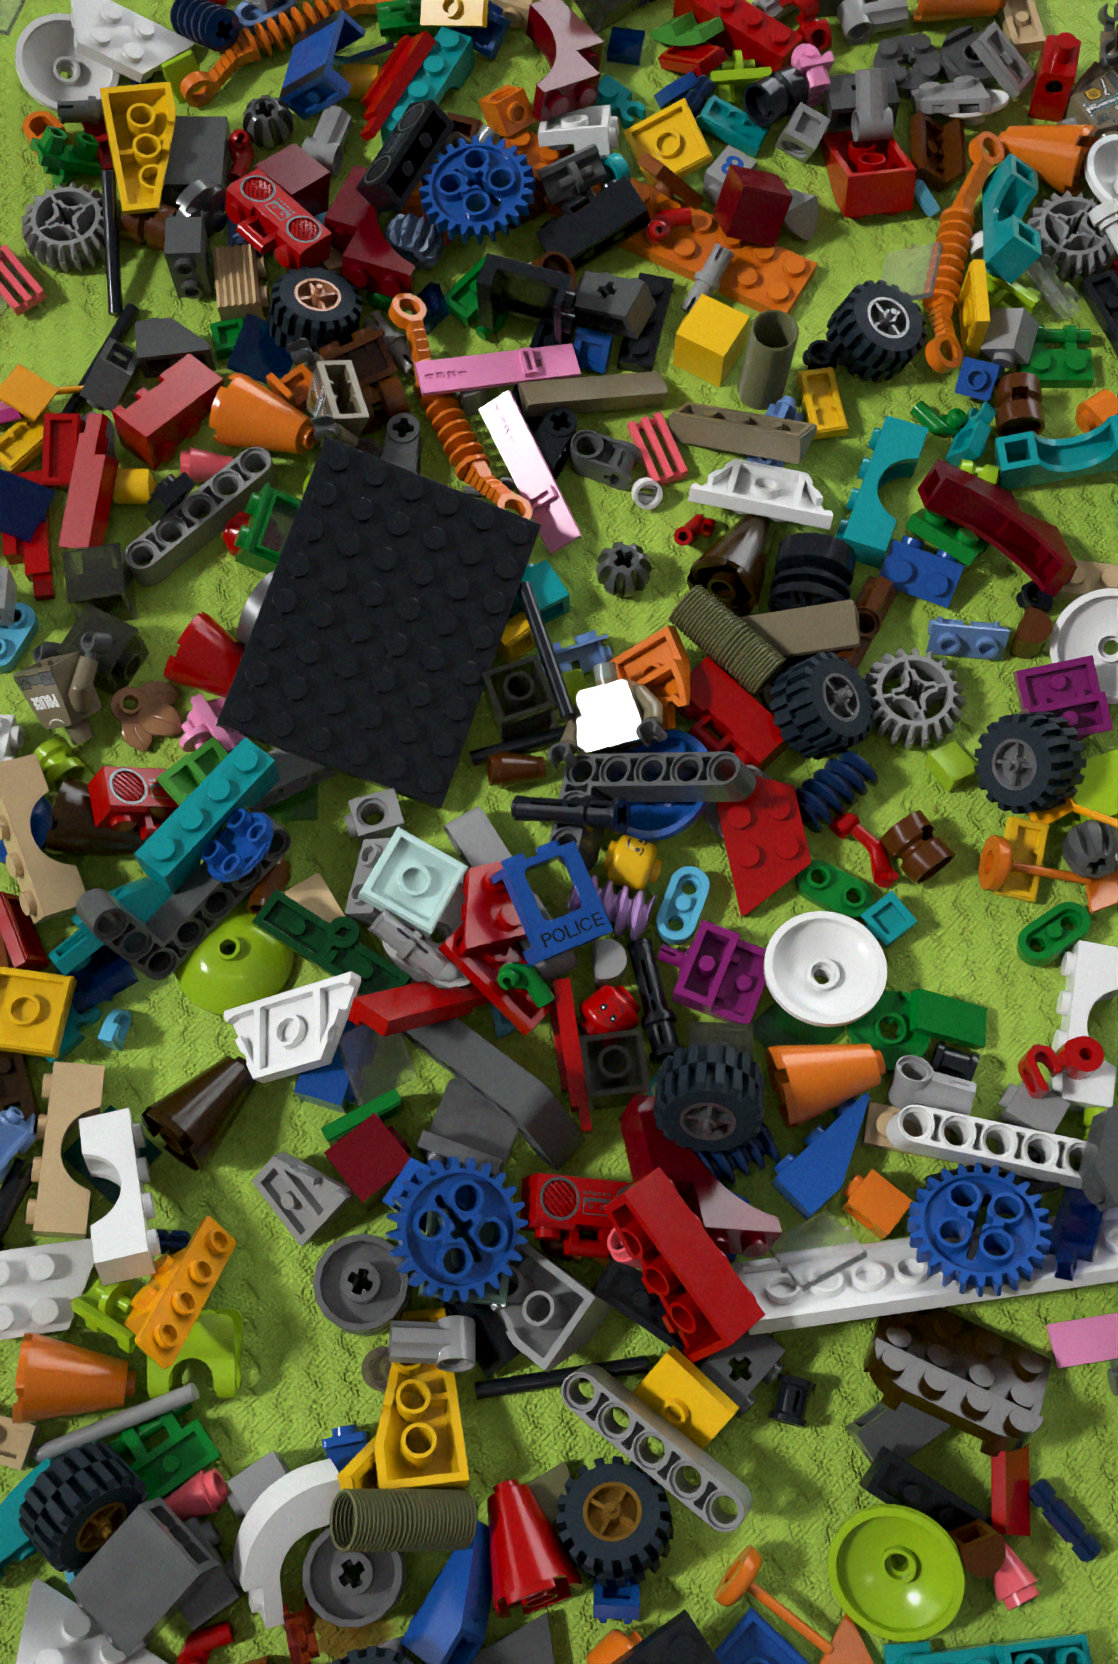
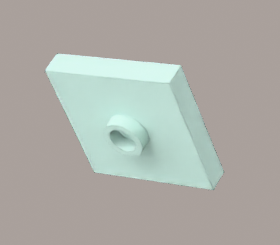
(413, 882)

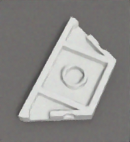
(123, 38)
(764, 491)
(294, 1028)
(40, 1285)
(63, 1634)

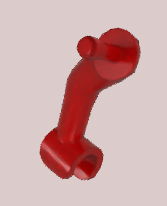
(881, 868)

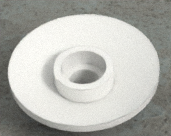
(971, 112)

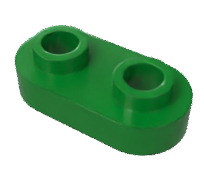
(833, 892)
(1050, 934)

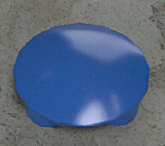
(238, 845)

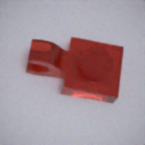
(300, 1634)

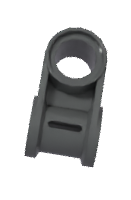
(400, 449)
(605, 458)

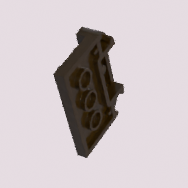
(959, 1376)

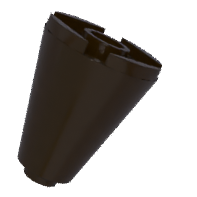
(736, 565)
(77, 831)
(200, 1111)

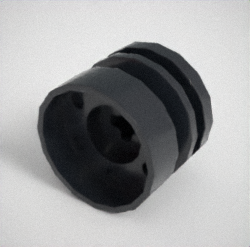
(811, 571)

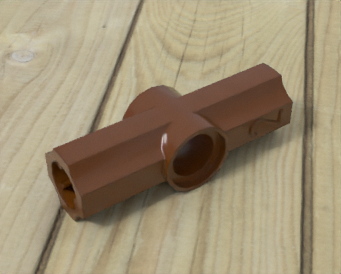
(872, 607)

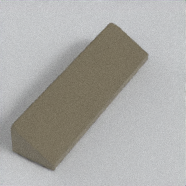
(593, 393)
(741, 432)
(808, 628)

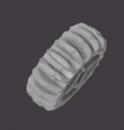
(65, 227)
(1070, 236)
(925, 682)

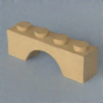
(46, 886)
(61, 1203)

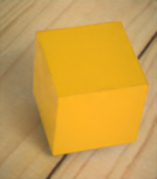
(710, 340)

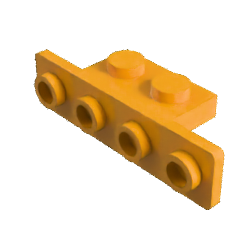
(178, 1291)

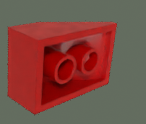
(868, 175)

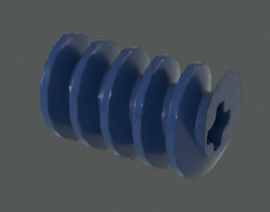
(205, 23)
(831, 786)
(726, 1162)

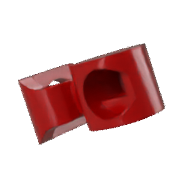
(812, 29)
(1075, 1058)

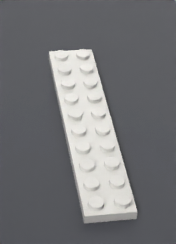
(895, 1283)

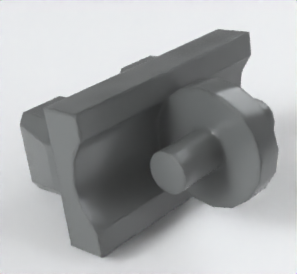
(572, 174)

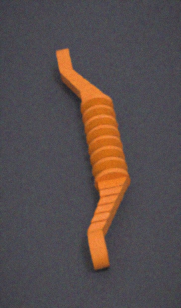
(247, 46)
(955, 235)
(449, 419)

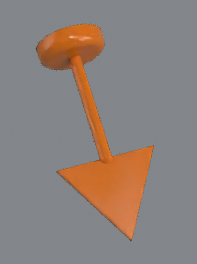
(997, 863)
(846, 1643)

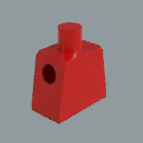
(1059, 63)

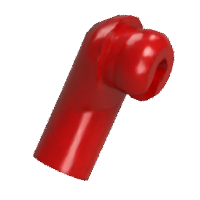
(241, 154)
(665, 221)
(693, 528)
(201, 1642)

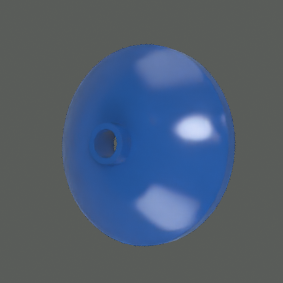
(665, 819)

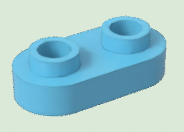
(17, 638)
(682, 907)

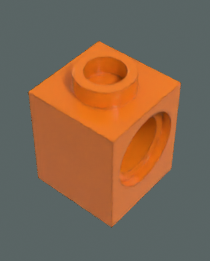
(507, 110)
(875, 1203)

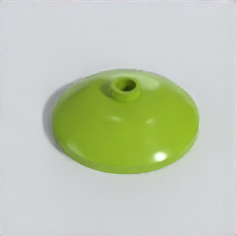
(251, 973)
(892, 1597)

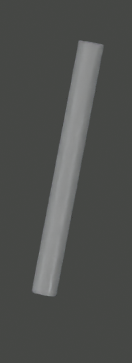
(116, 1422)

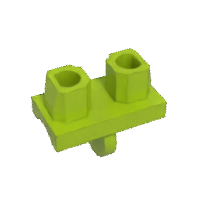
(736, 76)
(1007, 295)
(107, 1310)

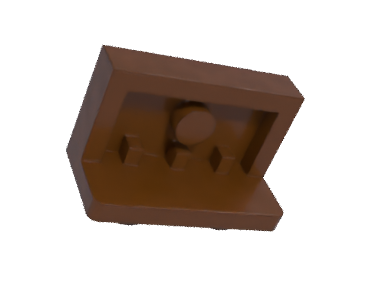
(937, 150)
(368, 354)

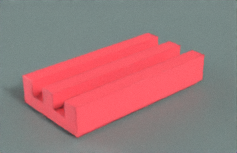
(29, 301)
(647, 425)

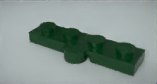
(328, 946)

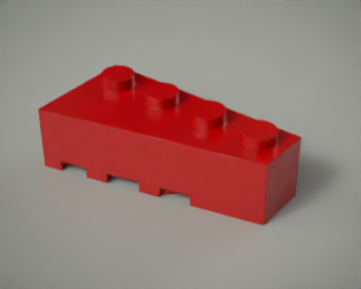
(683, 1266)

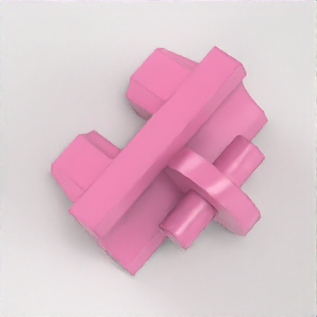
(814, 69)
(202, 726)

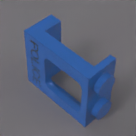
(566, 932)

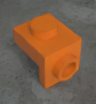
(292, 387)

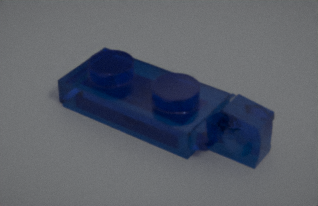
(1075, 1232)

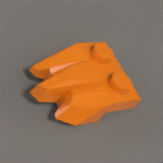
(661, 667)

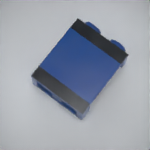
(309, 79)

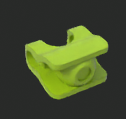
(215, 1341)

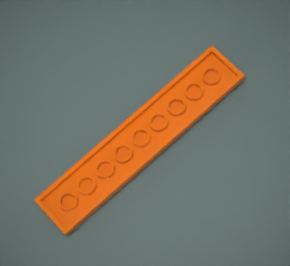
(756, 276)

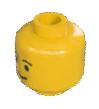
(632, 862)

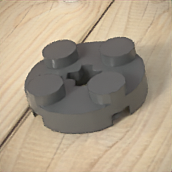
(909, 50)
(955, 60)
(204, 201)

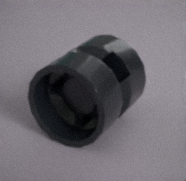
(775, 96)

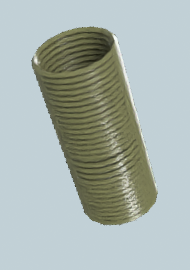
(767, 358)
(717, 629)
(402, 1522)

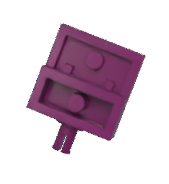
(1068, 691)
(718, 974)

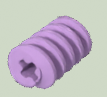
(619, 908)

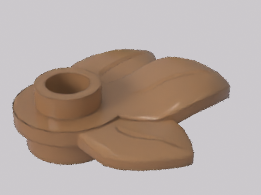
(152, 715)

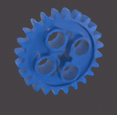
(476, 177)
(1020, 1239)
(426, 1253)

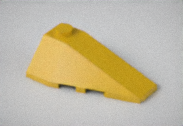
(140, 138)
(420, 1425)

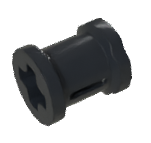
(954, 1062)
(792, 1401)

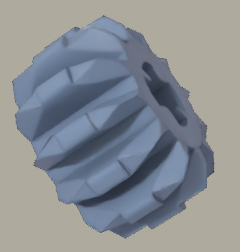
(415, 240)

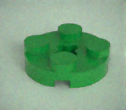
(890, 1008)

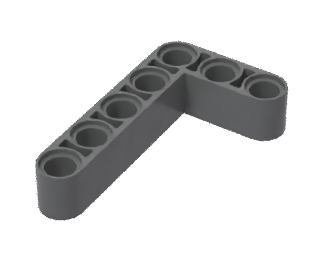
(637, 780)
(181, 922)
(504, 1086)

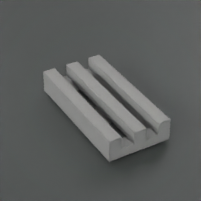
(1003, 60)

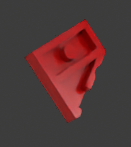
(487, 911)

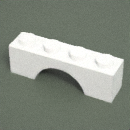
(1090, 978)
(122, 1238)

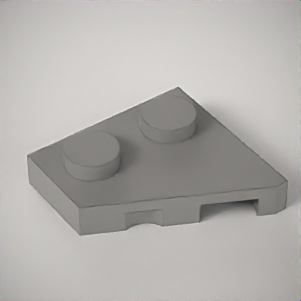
(948, 97)
(301, 1195)

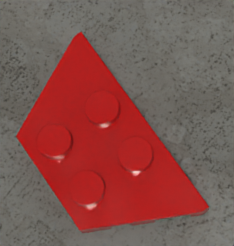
(763, 841)

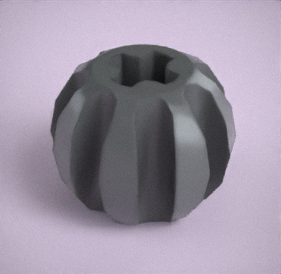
(268, 122)
(623, 569)
(1091, 849)

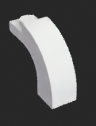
(272, 1526)

